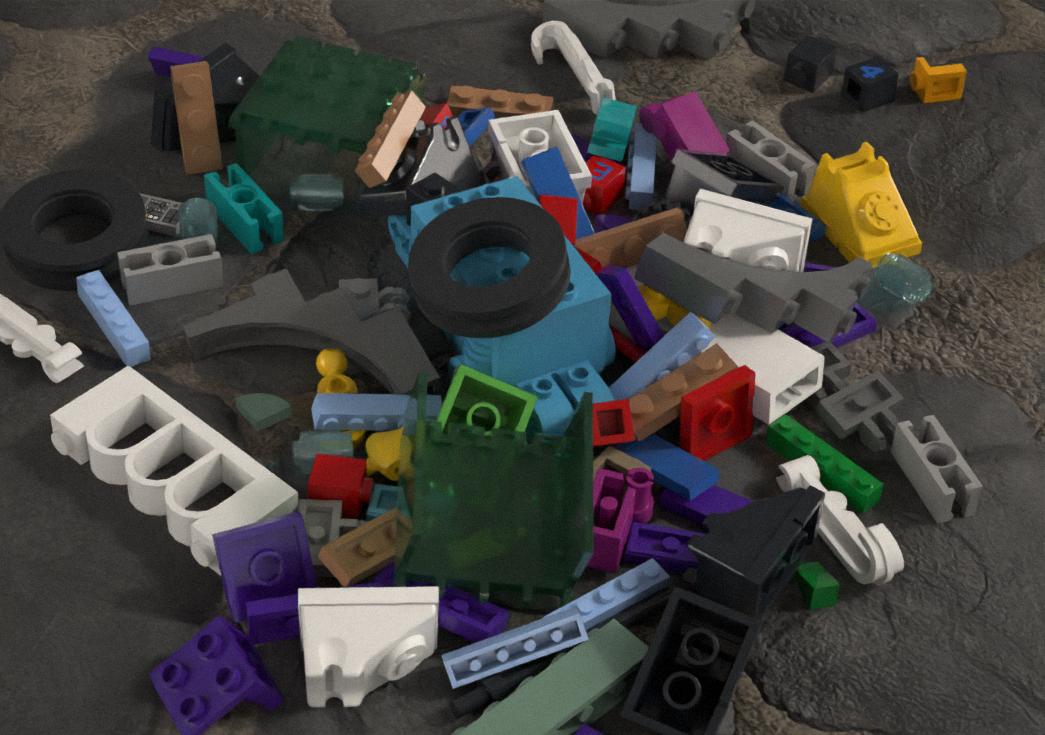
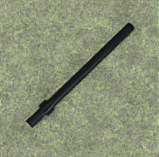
(497, 686)

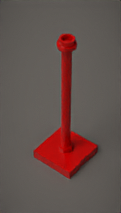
(713, 414)

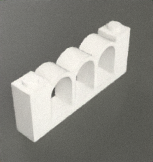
(127, 402)

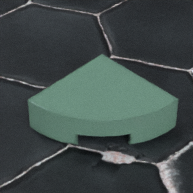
(263, 409)

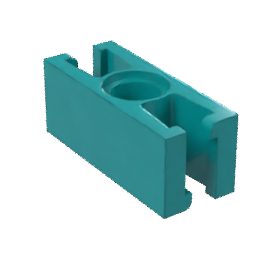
(612, 129)
(244, 208)

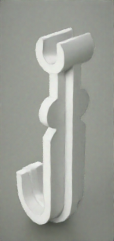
(559, 36)
(31, 339)
(866, 553)

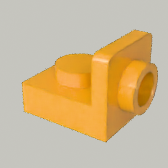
(937, 82)

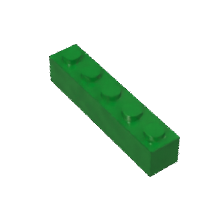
(835, 469)

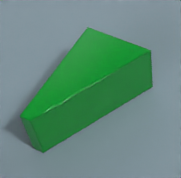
(817, 586)

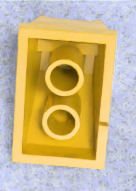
(861, 207)

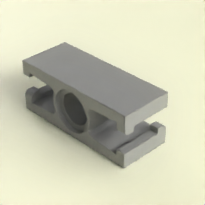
(772, 158)
(170, 269)
(936, 469)

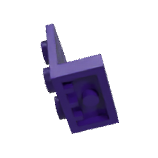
(212, 677)

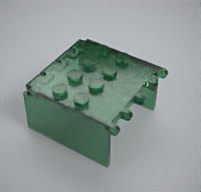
(320, 98)
(494, 506)

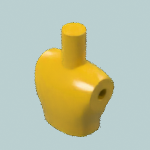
(384, 453)

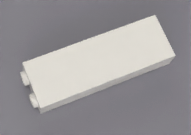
(783, 366)

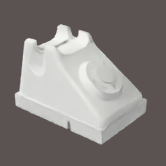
(534, 133)
(748, 232)
(363, 638)

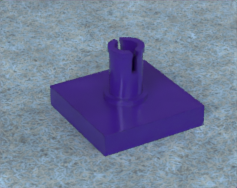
(264, 561)

